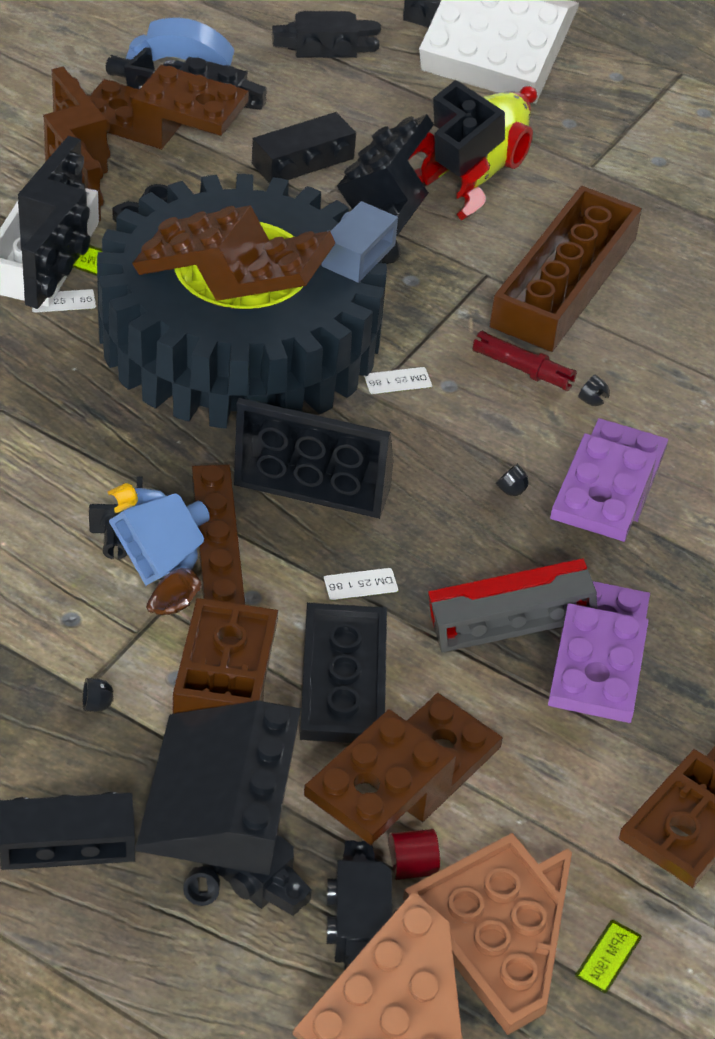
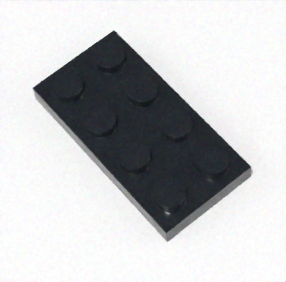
(343, 671)

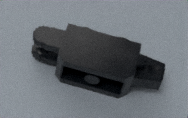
(327, 35)
(225, 74)
(280, 888)
(360, 900)

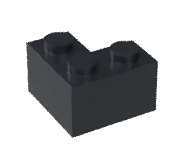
(466, 126)

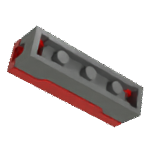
(509, 604)

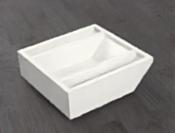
(497, 42)

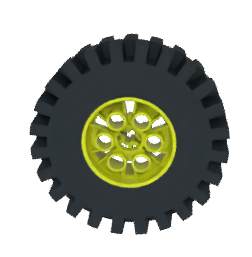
(254, 347)

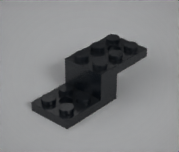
(384, 174)
(53, 222)

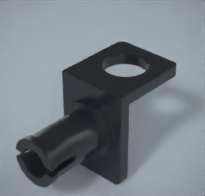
(135, 70)
(98, 523)

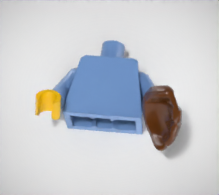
(161, 541)

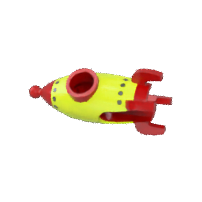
(509, 153)

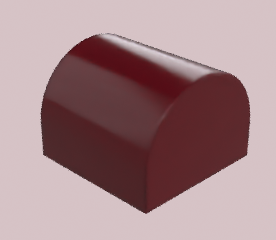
(414, 853)

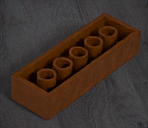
(565, 268)

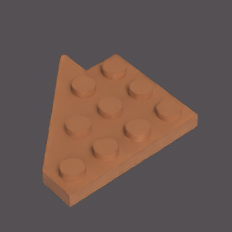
(502, 924)
(395, 985)

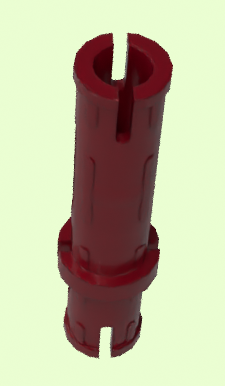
(538, 366)

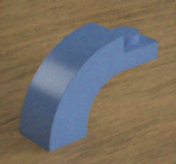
(182, 39)

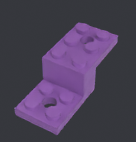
(609, 479)
(602, 654)

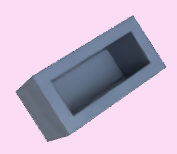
(361, 241)

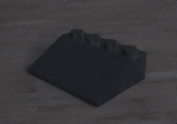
(312, 458)
(221, 785)

